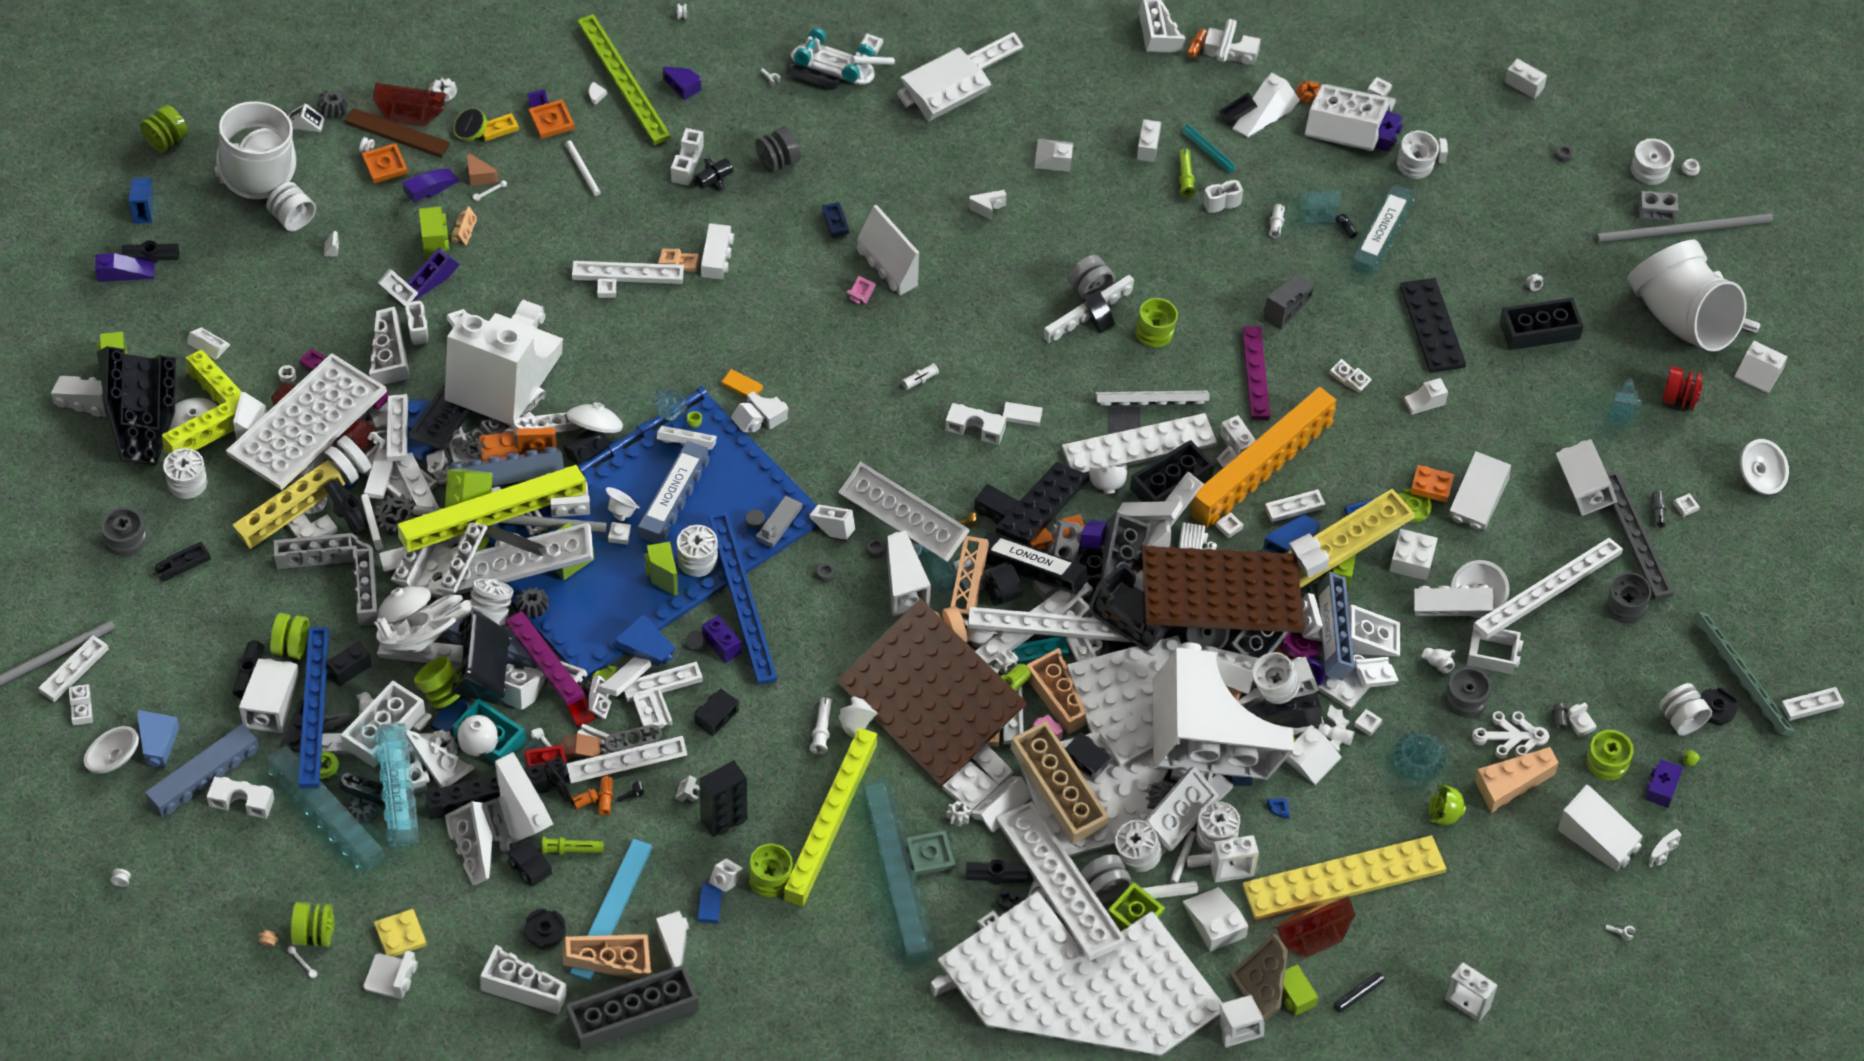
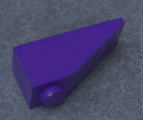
(120, 267)
(433, 272)

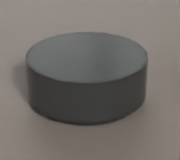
(1564, 153)
(755, 519)
(875, 548)
(825, 572)
(696, 640)

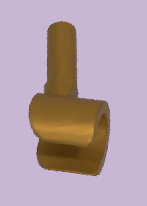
(971, 520)

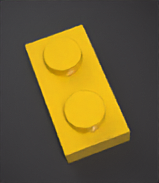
(500, 127)

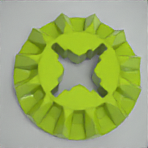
(331, 762)

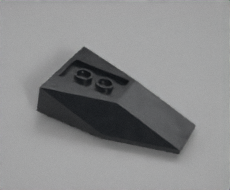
(138, 401)

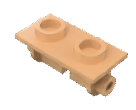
(464, 228)

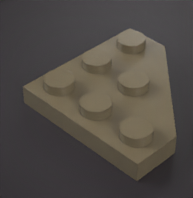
(1264, 975)

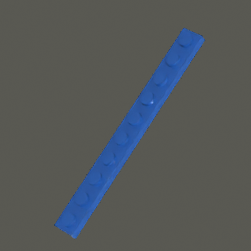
(742, 599)
(313, 708)

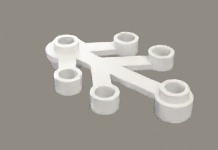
(1512, 734)

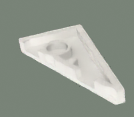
(443, 766)

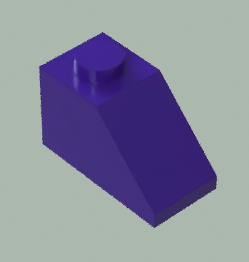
(682, 81)

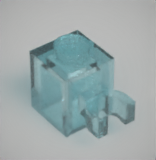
(670, 404)

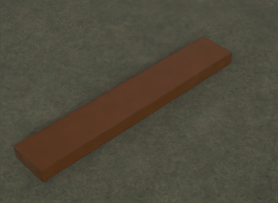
(397, 132)

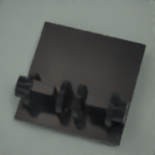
(557, 776)

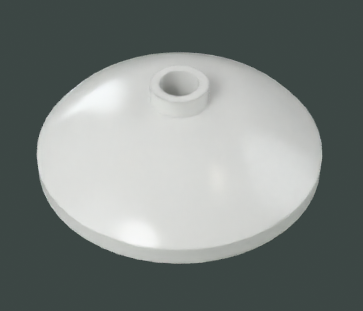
(261, 140)
(190, 409)
(595, 418)
(1764, 466)
(1483, 573)
(403, 603)
(111, 750)

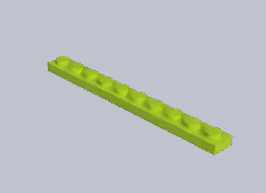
(624, 79)

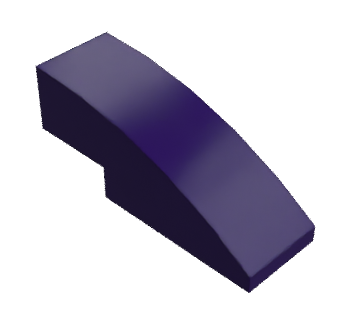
(429, 183)
(1093, 534)

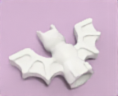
(1338, 733)

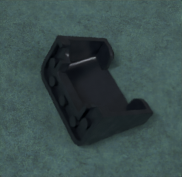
(1123, 609)
(483, 658)

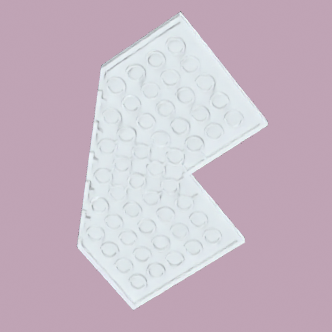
(1110, 691)
(1037, 980)

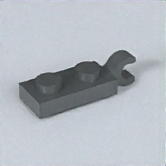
(499, 823)

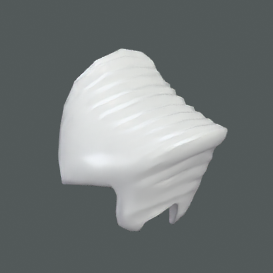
(856, 716)

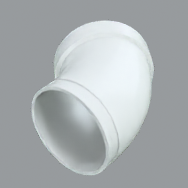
(249, 172)
(1690, 296)

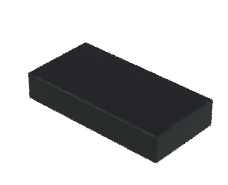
(1238, 108)

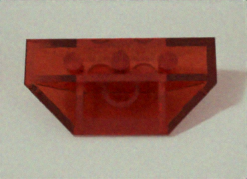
(408, 104)
(1317, 926)

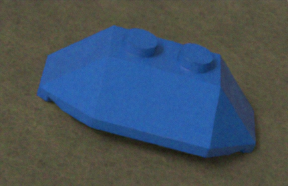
(419, 449)

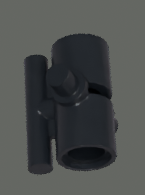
(713, 173)

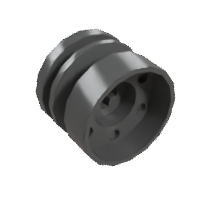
(778, 149)
(1628, 597)

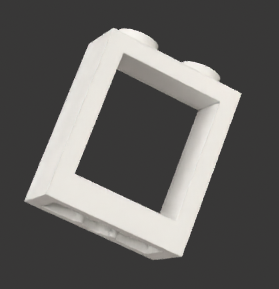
(1495, 664)
(1241, 856)
(1478, 997)

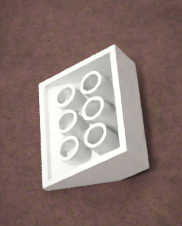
(945, 83)
(889, 252)

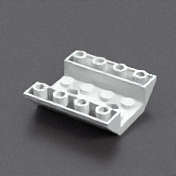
(1346, 120)
(428, 563)

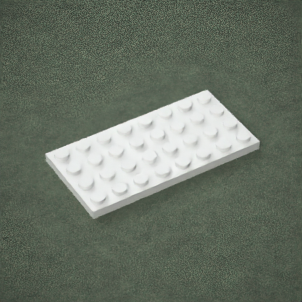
(306, 421)

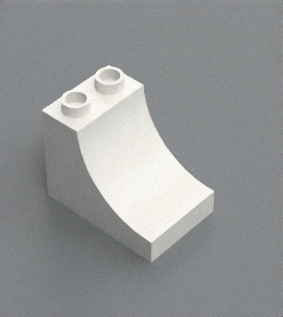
(497, 365)
(1206, 726)

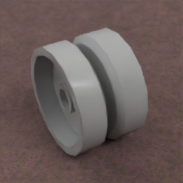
(1090, 276)
(1107, 877)

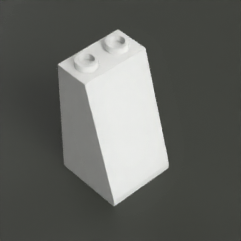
(1586, 477)
(1480, 491)
(906, 574)
(269, 695)
(1600, 829)

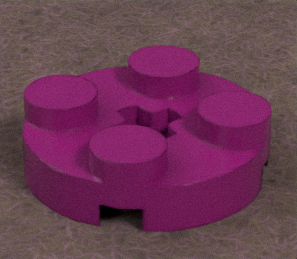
(1298, 646)

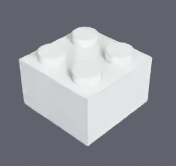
(1413, 554)

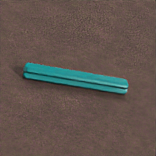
(1208, 148)

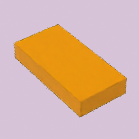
(741, 384)

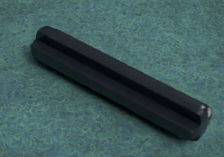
(1359, 992)

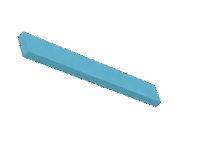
(617, 897)

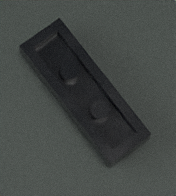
(813, 76)

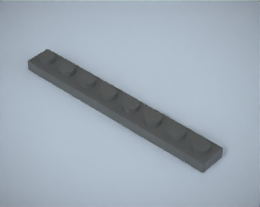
(1639, 540)

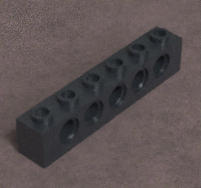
(452, 797)

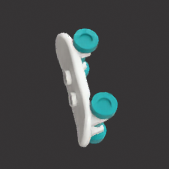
(833, 61)

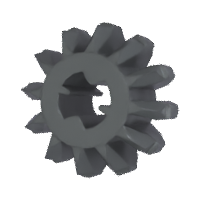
(332, 104)
(532, 602)
(1158, 792)

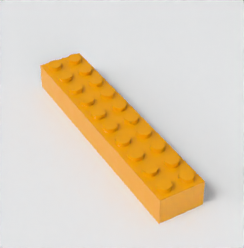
(1263, 457)

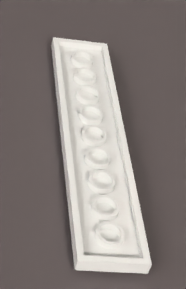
(1061, 881)

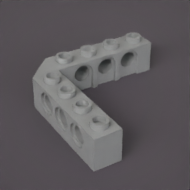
(335, 550)

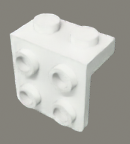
(571, 505)
(1311, 618)
(391, 975)

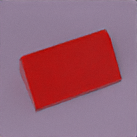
(537, 756)

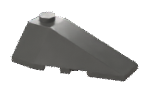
(1123, 542)

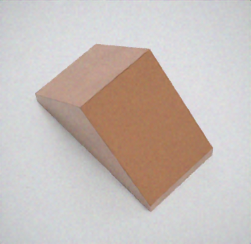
(480, 172)
(581, 745)

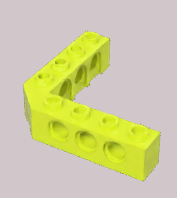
(214, 422)

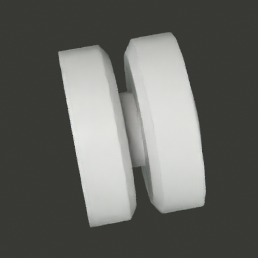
(1652, 161)
(348, 459)

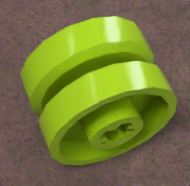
(289, 636)
(1609, 755)

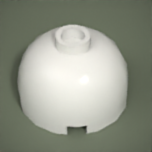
(1108, 477)
(477, 735)

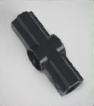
(151, 251)
(345, 506)
(252, 652)
(1008, 871)

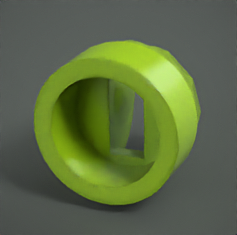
(694, 419)
(1690, 758)

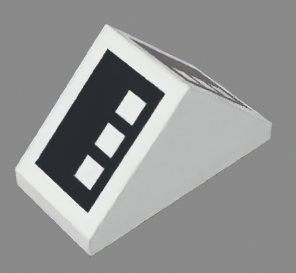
(306, 119)

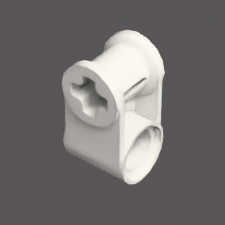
(437, 465)

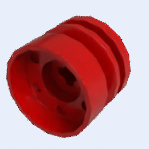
(1682, 388)

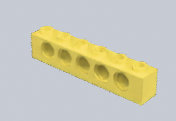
(286, 505)

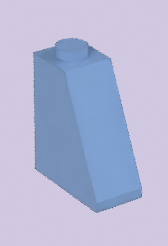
(157, 736)

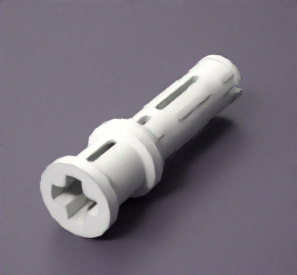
(820, 733)

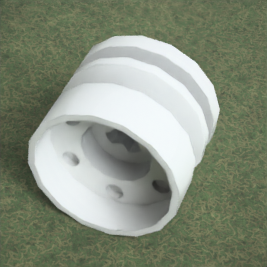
(1417, 154)
(291, 206)
(185, 473)
(697, 550)
(491, 599)
(1276, 678)
(1685, 709)
(1216, 823)
(1138, 845)

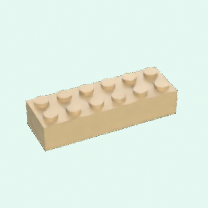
(1059, 782)

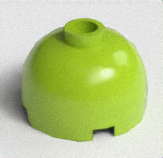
(1449, 802)

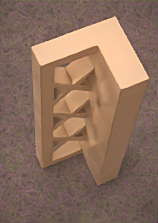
(977, 573)

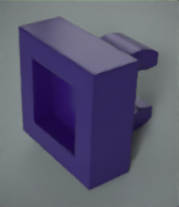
(537, 98)

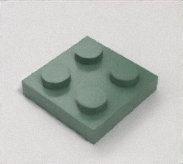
(930, 853)

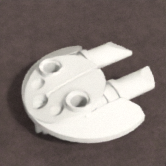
(424, 625)

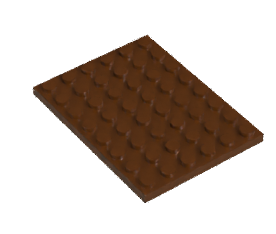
(1222, 589)
(932, 692)

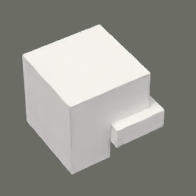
(1240, 1021)

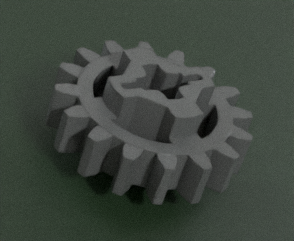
(386, 516)

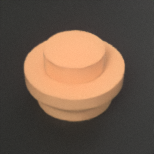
(268, 938)

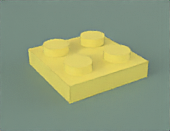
(400, 933)

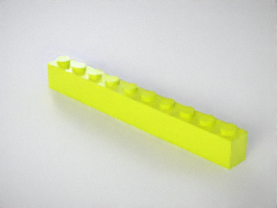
(491, 508)
(830, 817)

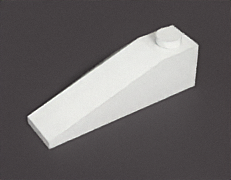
(1307, 684)

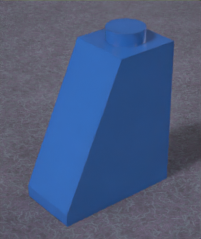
(141, 200)
(1279, 540)
(645, 642)

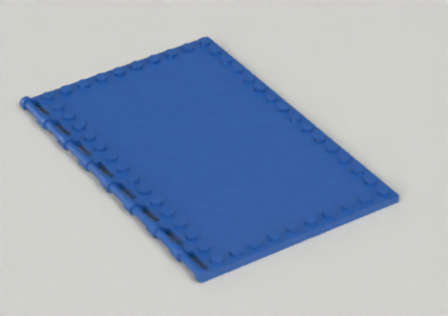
(613, 589)

